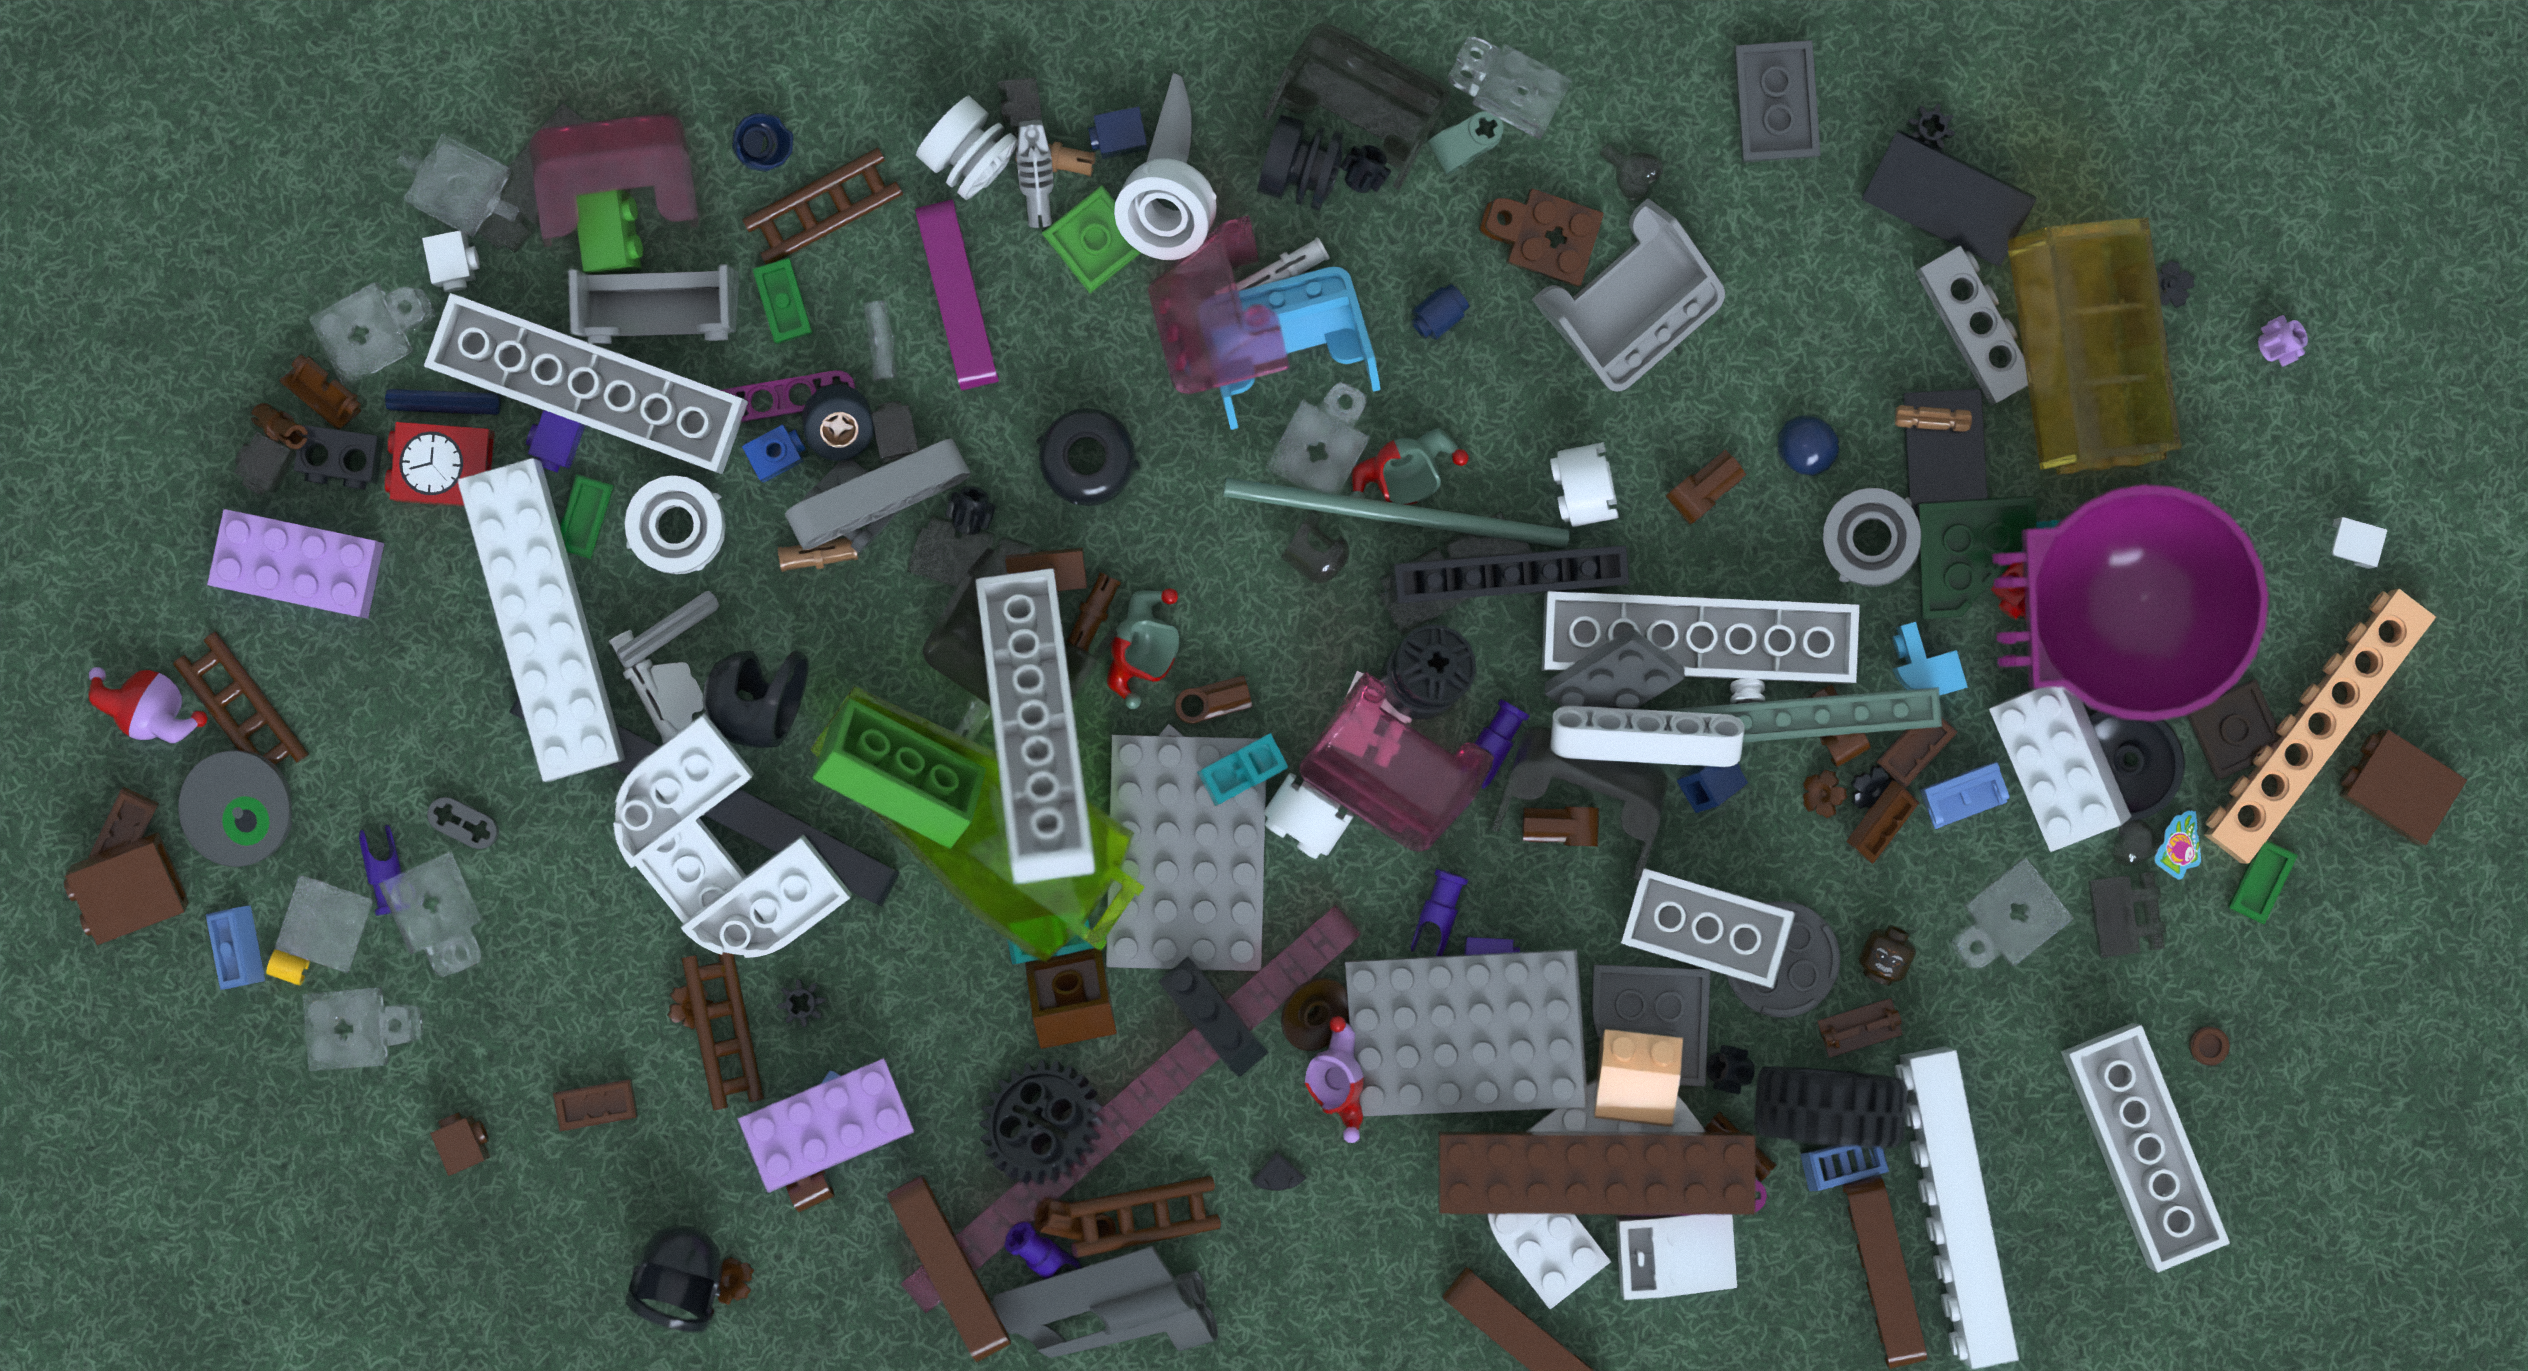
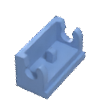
(1965, 795)

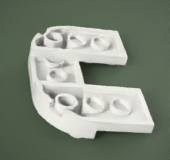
(690, 869)
(1556, 1248)

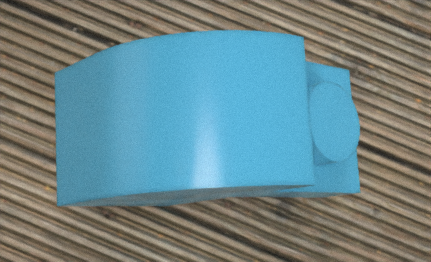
(1923, 672)

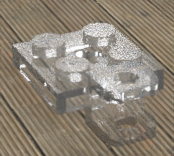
(1497, 83)
(387, 323)
(1328, 425)
(1995, 929)
(443, 933)
(372, 1022)

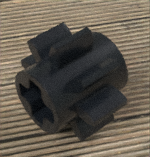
(1941, 124)
(1365, 169)
(970, 510)
(790, 1003)
(1730, 1069)

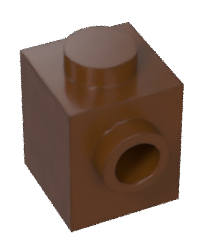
(460, 1142)

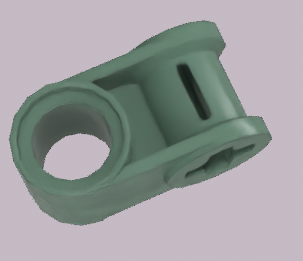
(1462, 145)

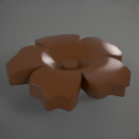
(1823, 793)
(682, 1008)
(733, 1279)

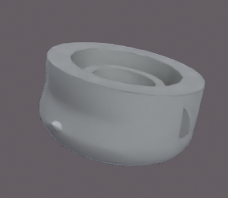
(1865, 506)

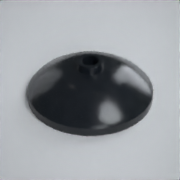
(2160, 764)

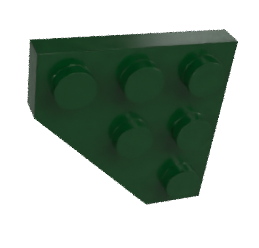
(1960, 547)

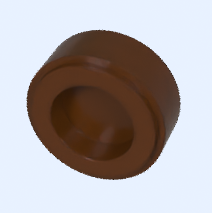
(2209, 1045)

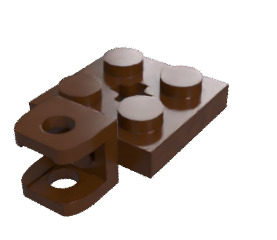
(1526, 232)

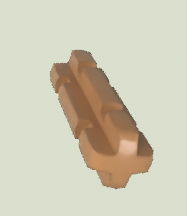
(1933, 418)

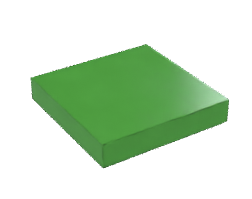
(1091, 240)

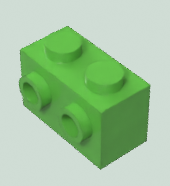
(608, 233)

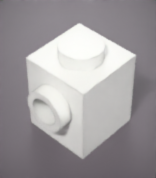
(450, 260)

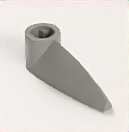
(1174, 125)

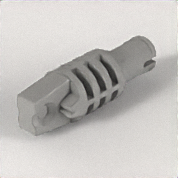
(1035, 171)

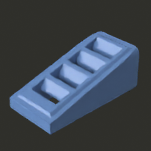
(1814, 1173)

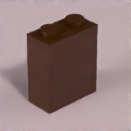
(2401, 786)
(126, 889)

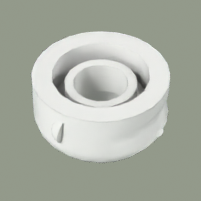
(1155, 228)
(644, 517)

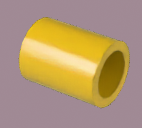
(287, 967)

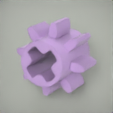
(2283, 340)

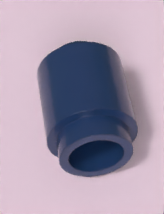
(1439, 312)

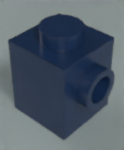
(1118, 133)
(1711, 785)

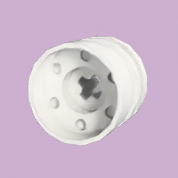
(973, 153)

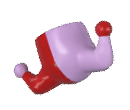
(144, 706)
(1337, 1079)

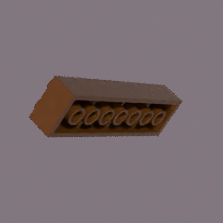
(1596, 1173)

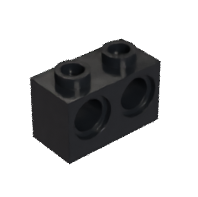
(340, 448)

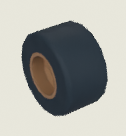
(837, 437)

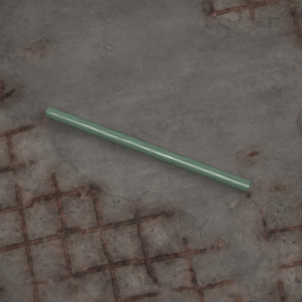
(1395, 512)

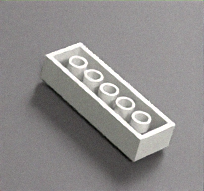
(2145, 1147)

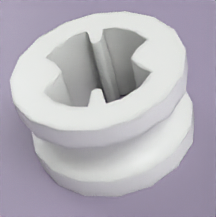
(1747, 691)

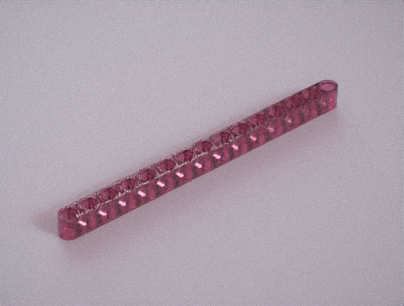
(1151, 1092)

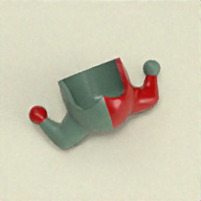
(1407, 468)
(1143, 645)

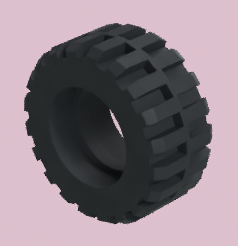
(1830, 1107)

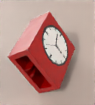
(433, 459)

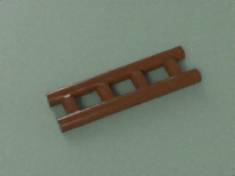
(846, 212)
(242, 684)
(713, 1050)
(1123, 1205)

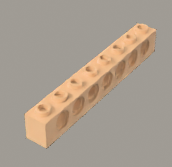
(2409, 624)

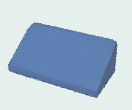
(235, 947)

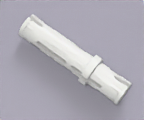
(1290, 265)
(643, 684)

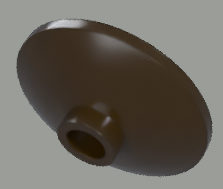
(1312, 1029)

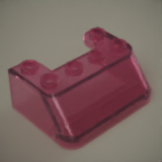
(611, 158)

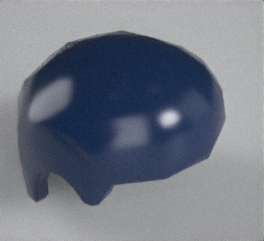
(749, 138)
(1808, 445)

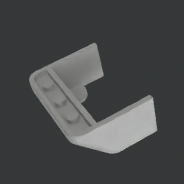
(654, 304)

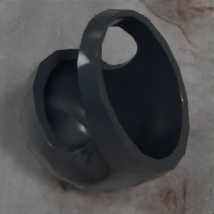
(775, 705)
(681, 1270)

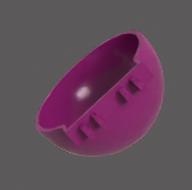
(2139, 603)

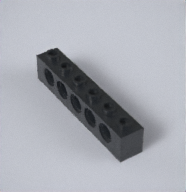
(1509, 574)

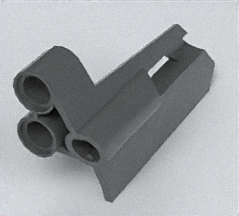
(1128, 1293)

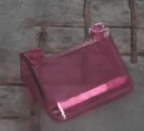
(1202, 320)
(1391, 770)

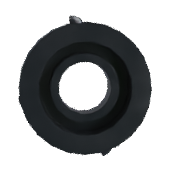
(1093, 488)

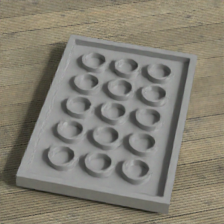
(1193, 857)
(1468, 1032)

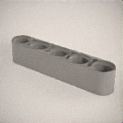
(877, 494)

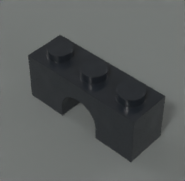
(1213, 1017)

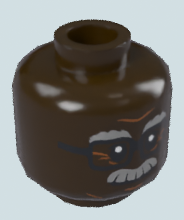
(1887, 955)

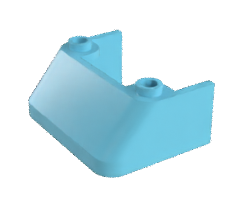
(1312, 312)

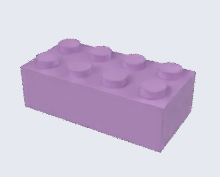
(295, 563)
(825, 1125)

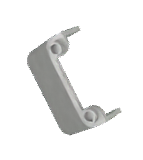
(1638, 302)

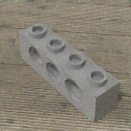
(1956, 315)

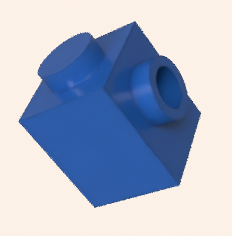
(774, 452)

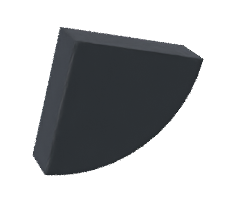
(1278, 1175)

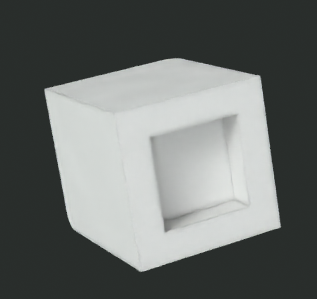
(2358, 542)

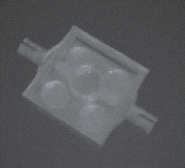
(458, 185)

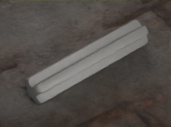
(667, 629)

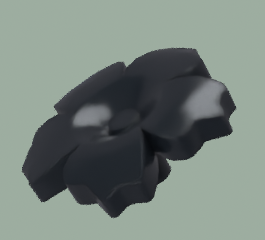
(2174, 284)
(1869, 787)

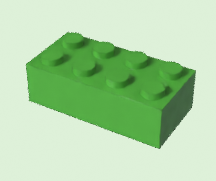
(899, 773)

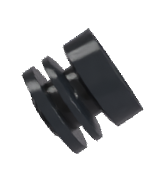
(1300, 162)
(1420, 690)

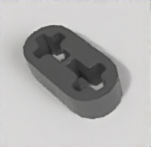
(466, 814)

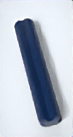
(443, 401)

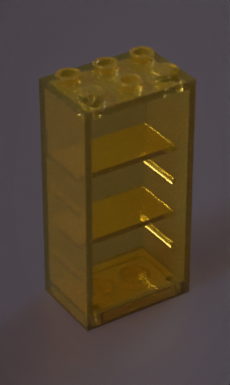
(2094, 345)

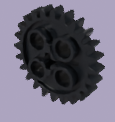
(1022, 1153)

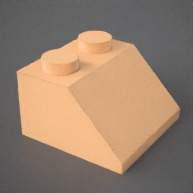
(1638, 1077)

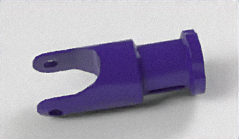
(1499, 735)
(380, 871)
(1441, 907)
(1039, 1253)

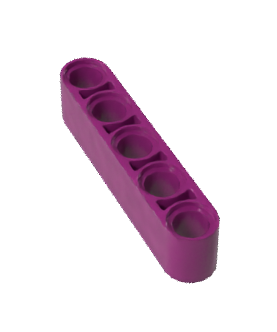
(956, 294)

